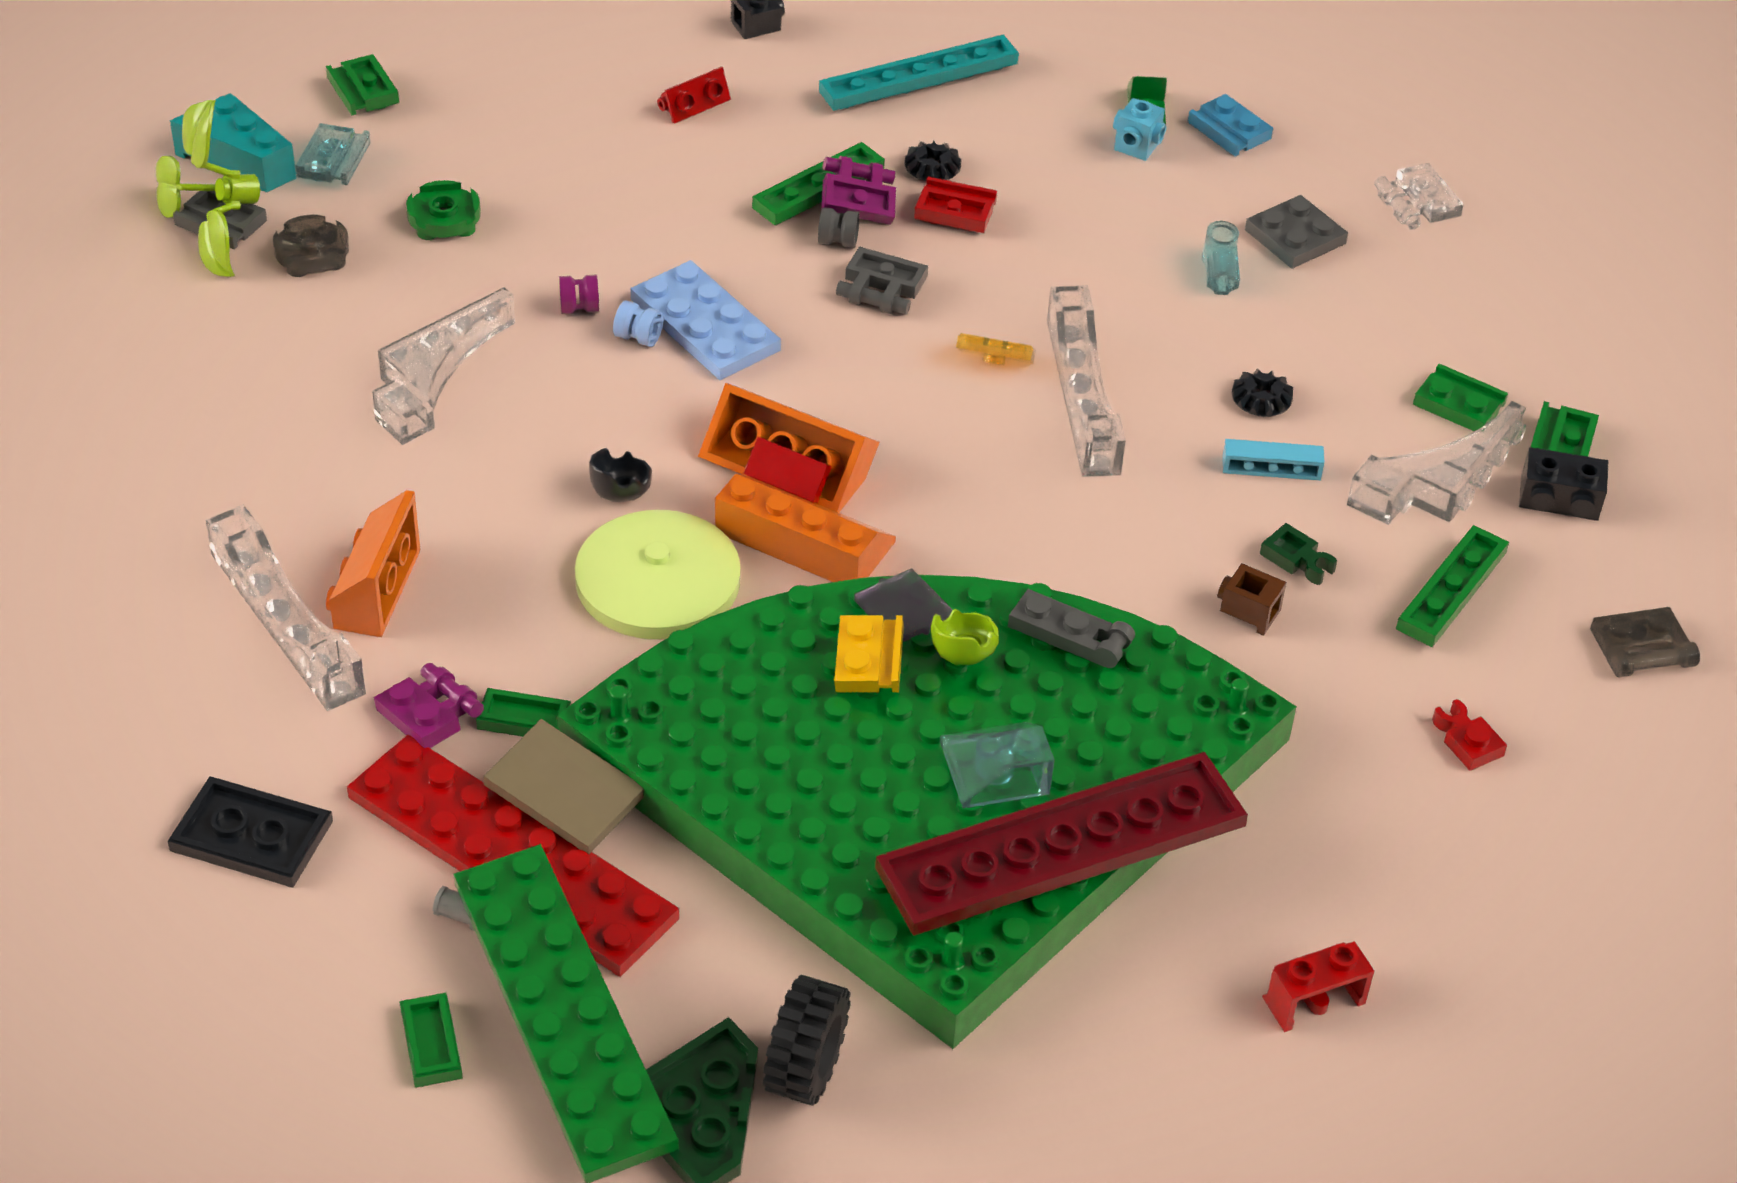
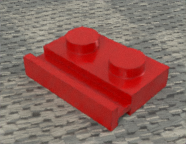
(955, 205)

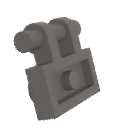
(884, 272)

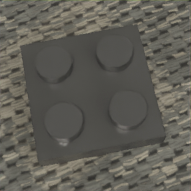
(1296, 231)

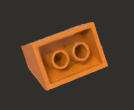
(376, 568)

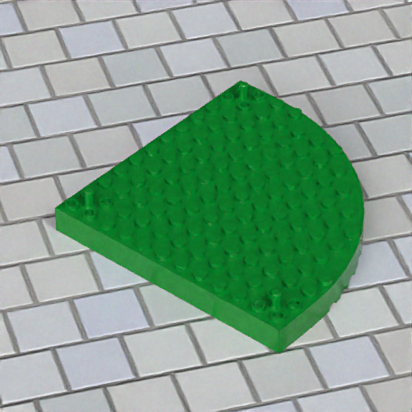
(807, 784)

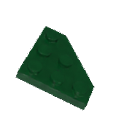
(708, 1102)

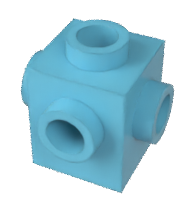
(1139, 128)

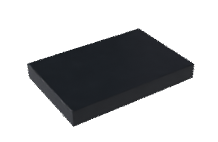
(250, 831)

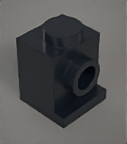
(757, 17)

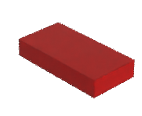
(787, 470)

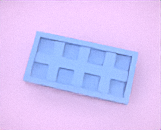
(707, 320)

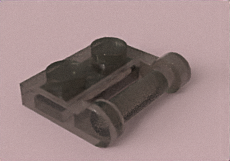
(1643, 641)

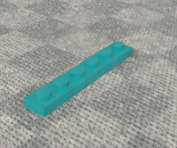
(918, 72)

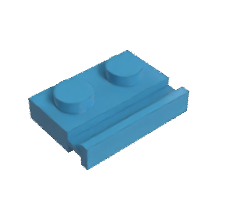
(1230, 125)

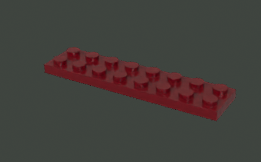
(1059, 842)

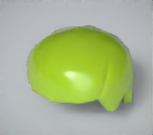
(964, 637)

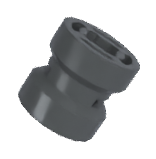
(838, 227)

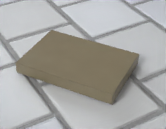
(564, 786)

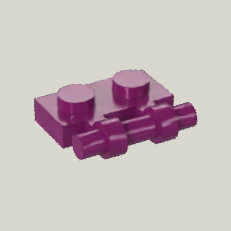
(868, 197)
(420, 714)

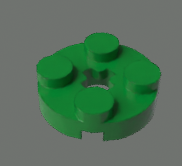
(457, 220)

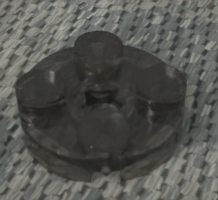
(327, 253)

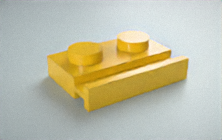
(868, 653)

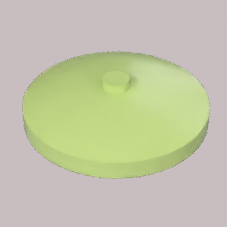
(656, 573)

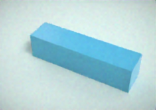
(1273, 459)

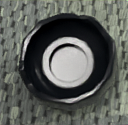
(620, 477)

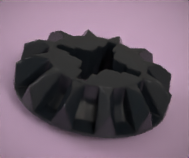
(923, 162)
(1261, 402)

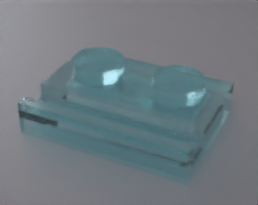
(332, 154)

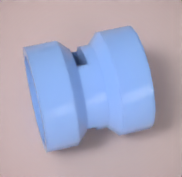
(638, 323)

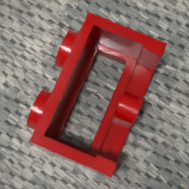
(1313, 975)

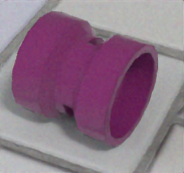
(587, 294)

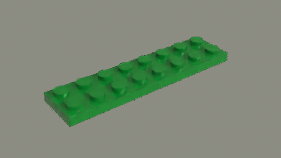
(565, 1014)

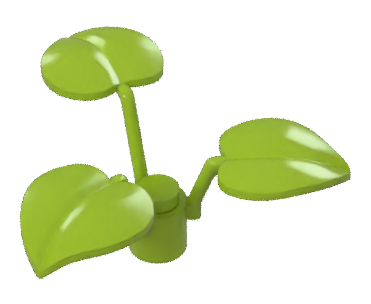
(231, 188)

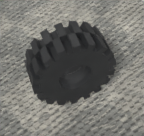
(806, 1040)

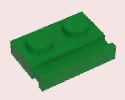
(363, 84)
(1459, 398)
(1565, 430)

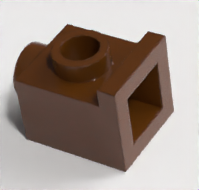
(1252, 597)

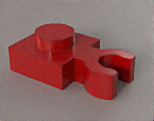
(1468, 739)

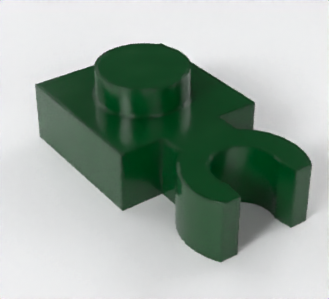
(1296, 551)

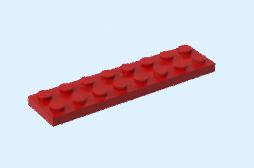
(472, 825)

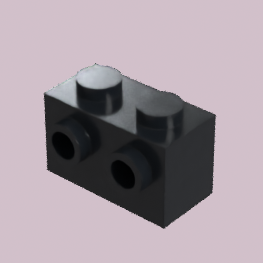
(1563, 483)

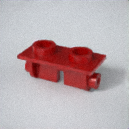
(695, 95)

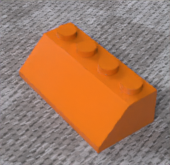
(747, 415)
(799, 530)

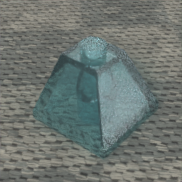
(999, 763)

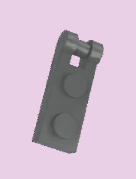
(1071, 629)

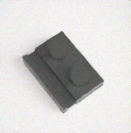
(240, 222)

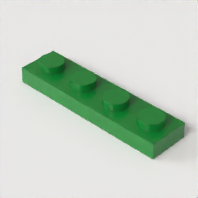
(805, 188)
(1452, 586)

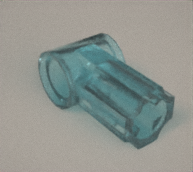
(1221, 257)

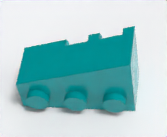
(244, 143)

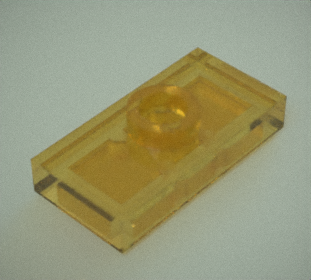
(995, 350)

